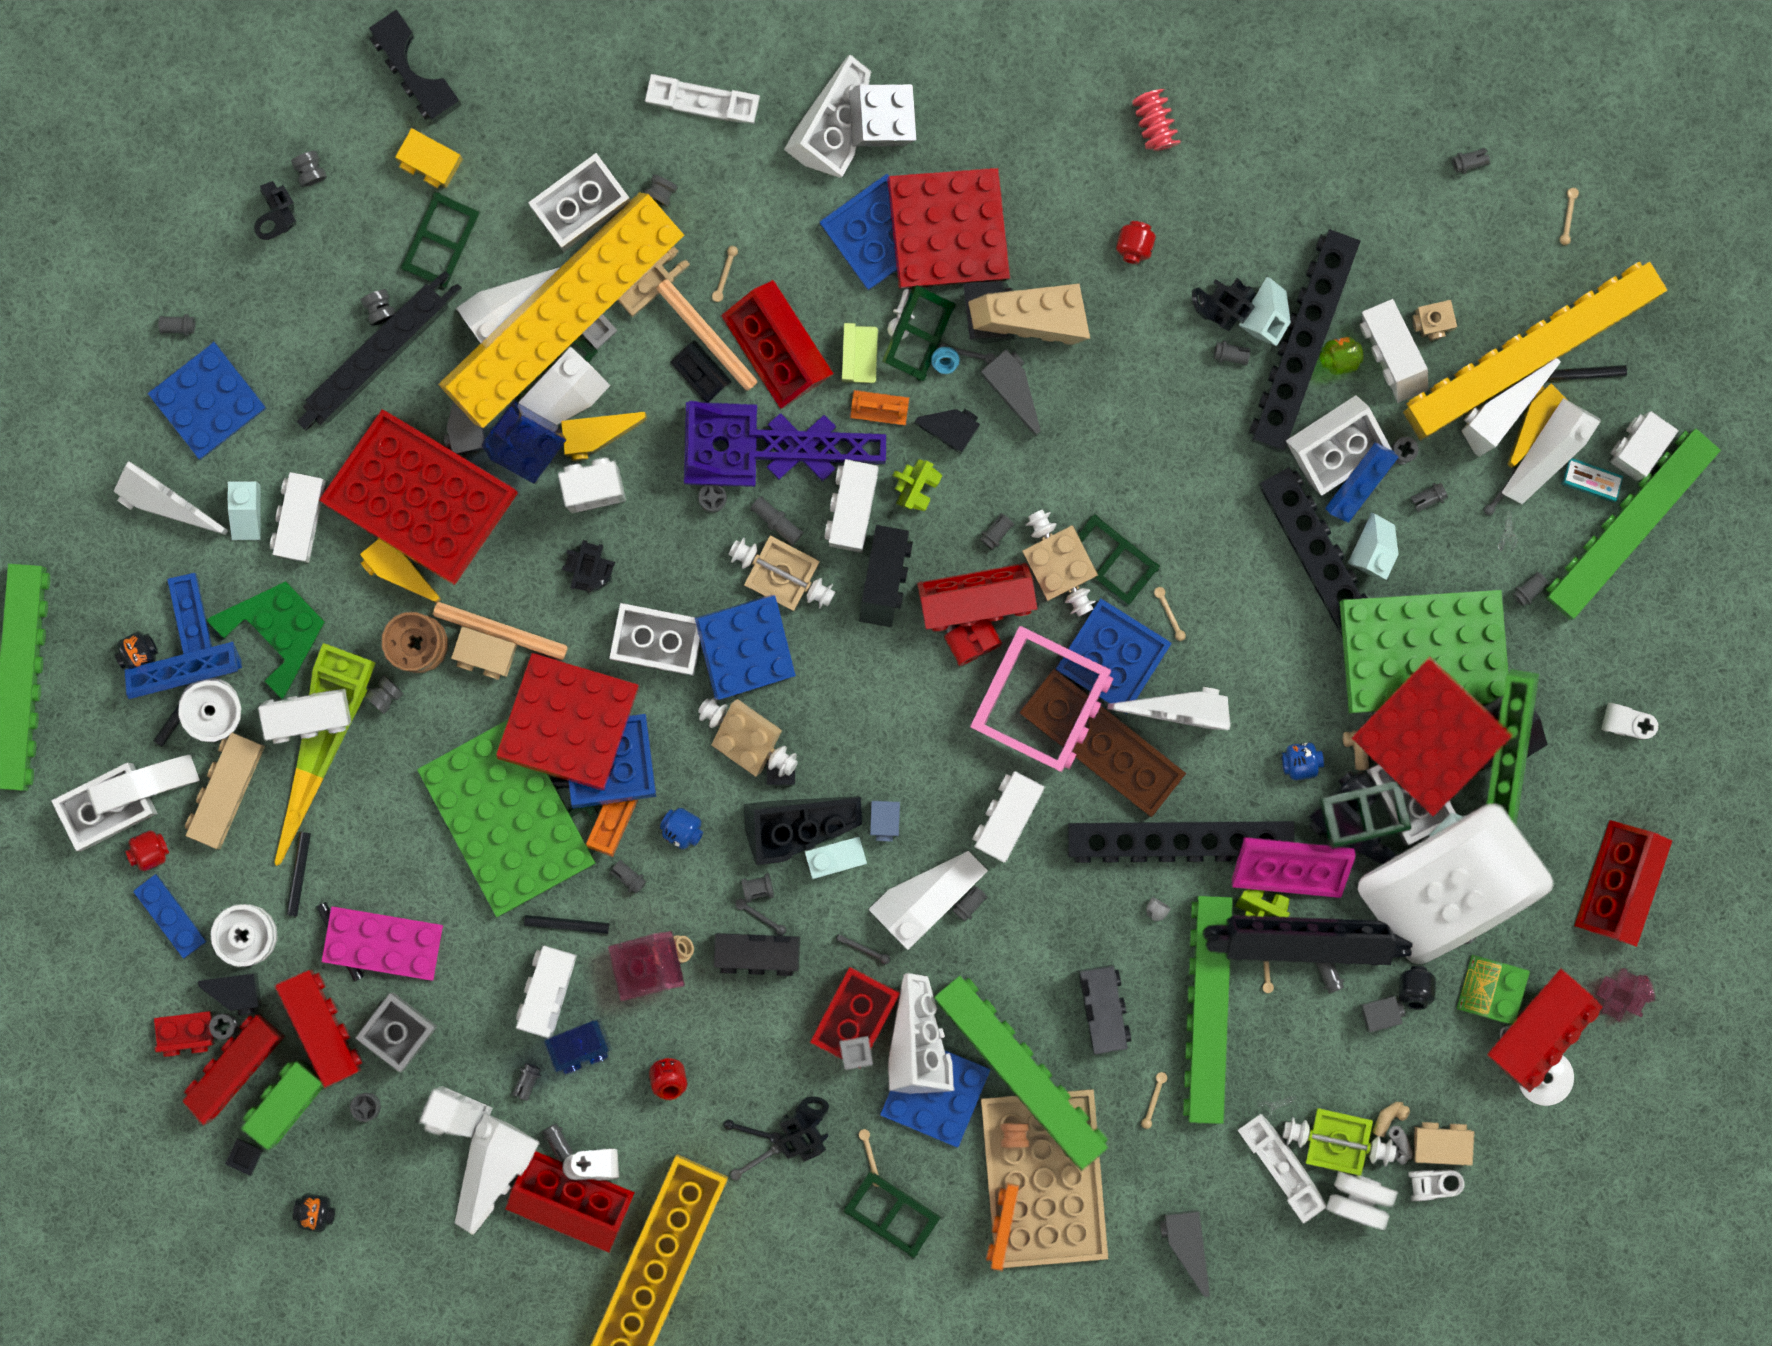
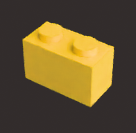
(428, 158)

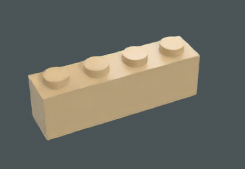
(224, 791)

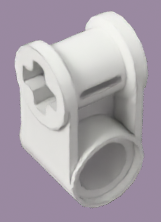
(1624, 721)
(595, 1165)
(1433, 1184)

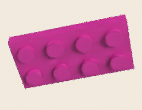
(1293, 867)
(382, 943)

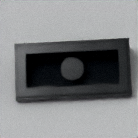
(700, 371)

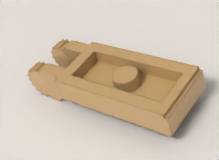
(645, 288)

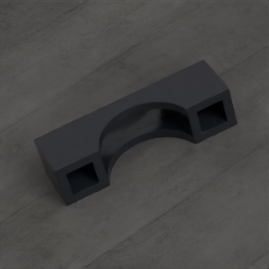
(434, 95)

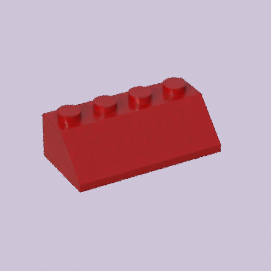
(776, 344)
(977, 597)
(1623, 883)
(319, 1028)
(1545, 1031)
(232, 1069)
(578, 1208)

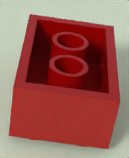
(854, 1012)

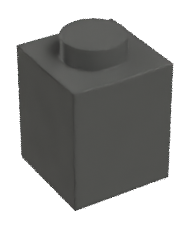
(1382, 1013)

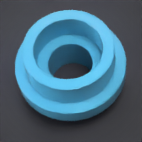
(945, 366)

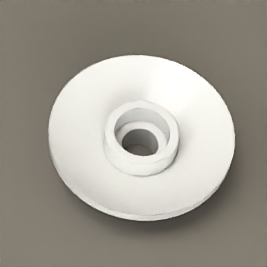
(1557, 1089)

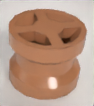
(1015, 1135)

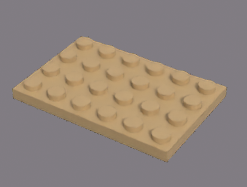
(1056, 1204)

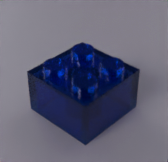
(523, 442)
(577, 1046)

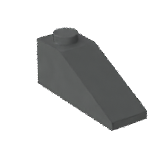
(1011, 384)
(463, 434)
(1186, 1240)

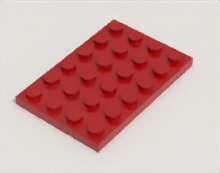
(418, 496)

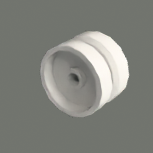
(203, 724)
(227, 935)
(1361, 1201)

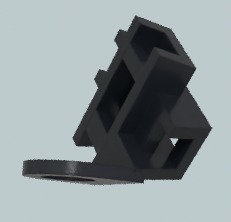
(279, 213)
(1230, 309)
(592, 569)
(806, 1121)

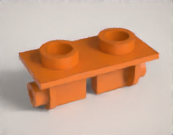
(879, 407)

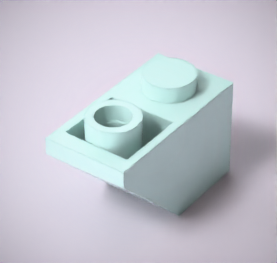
(1270, 315)

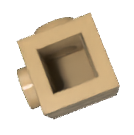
(1434, 320)

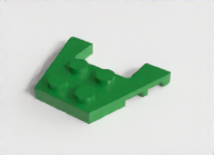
(283, 621)

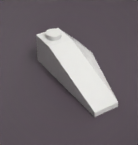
(825, 133)
(493, 306)
(565, 388)
(1492, 421)
(1557, 443)
(148, 494)
(1198, 709)
(921, 901)
(917, 1052)
(494, 1158)

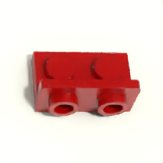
(183, 1032)

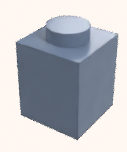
(885, 820)

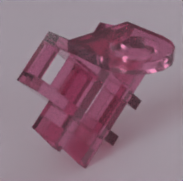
(1617, 1000)

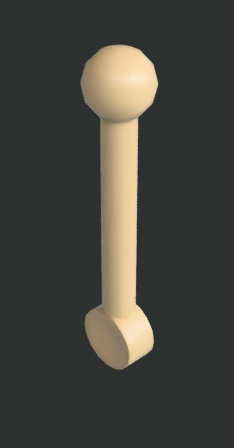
(1572, 195)
(718, 295)
(1159, 593)
(1267, 986)
(1161, 1078)
(864, 1135)

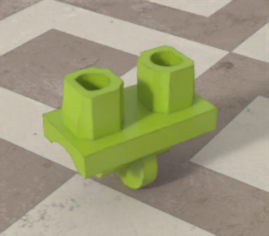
(912, 481)
(1252, 903)

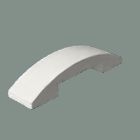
(702, 100)
(142, 784)
(1284, 1167)

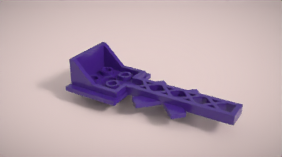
(738, 428)

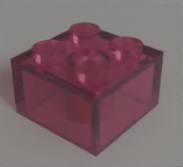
(646, 966)

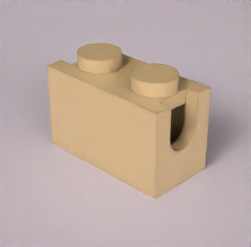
(483, 652)
(1443, 1145)

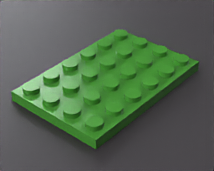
(1396, 635)
(505, 822)

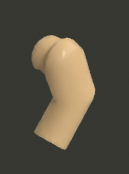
(1387, 1115)

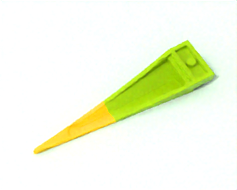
(332, 671)

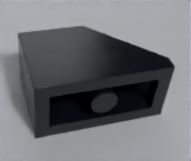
(950, 427)
(235, 992)

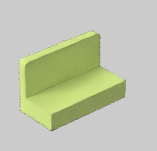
(859, 354)

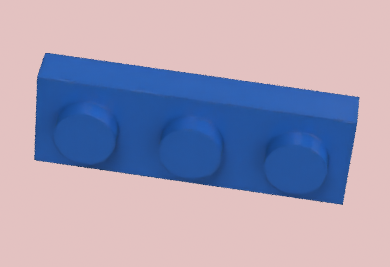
(1361, 482)
(189, 613)
(170, 916)

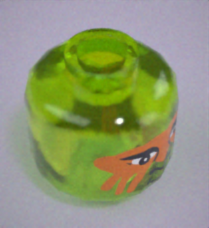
(1342, 356)

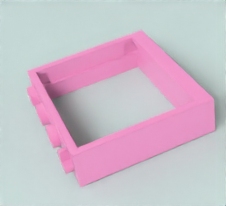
(1089, 710)

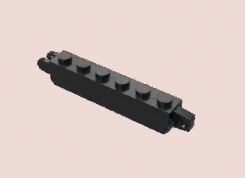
(377, 353)
(1306, 940)

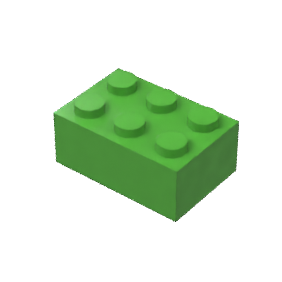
(283, 1104)

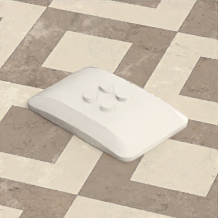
(1456, 883)

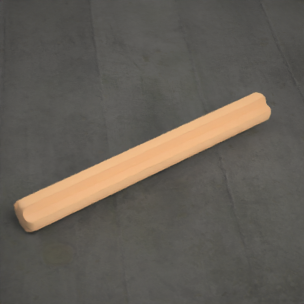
(706, 334)
(500, 630)

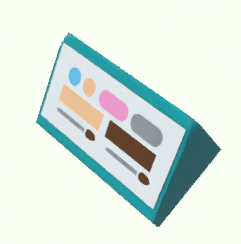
(1592, 480)

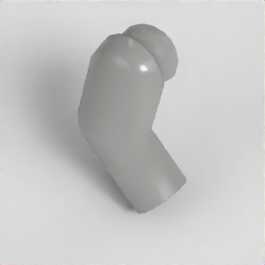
(1401, 1140)

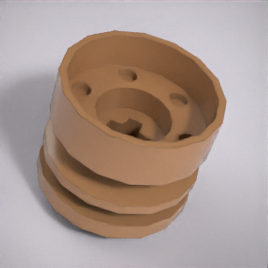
(399, 639)

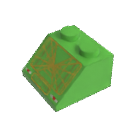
(1493, 989)

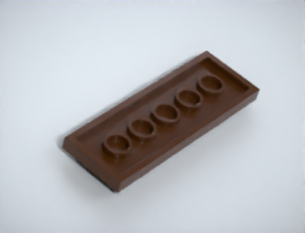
(1109, 746)

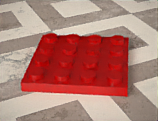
(948, 228)
(567, 721)
(1431, 736)

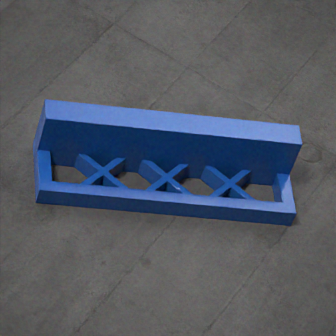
(182, 670)

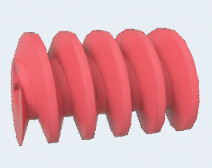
(1155, 120)

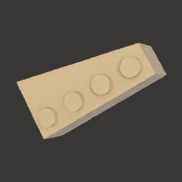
(1041, 313)

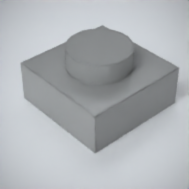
(599, 332)
(856, 1053)

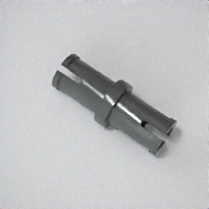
(776, 520)

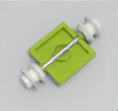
(1339, 1141)

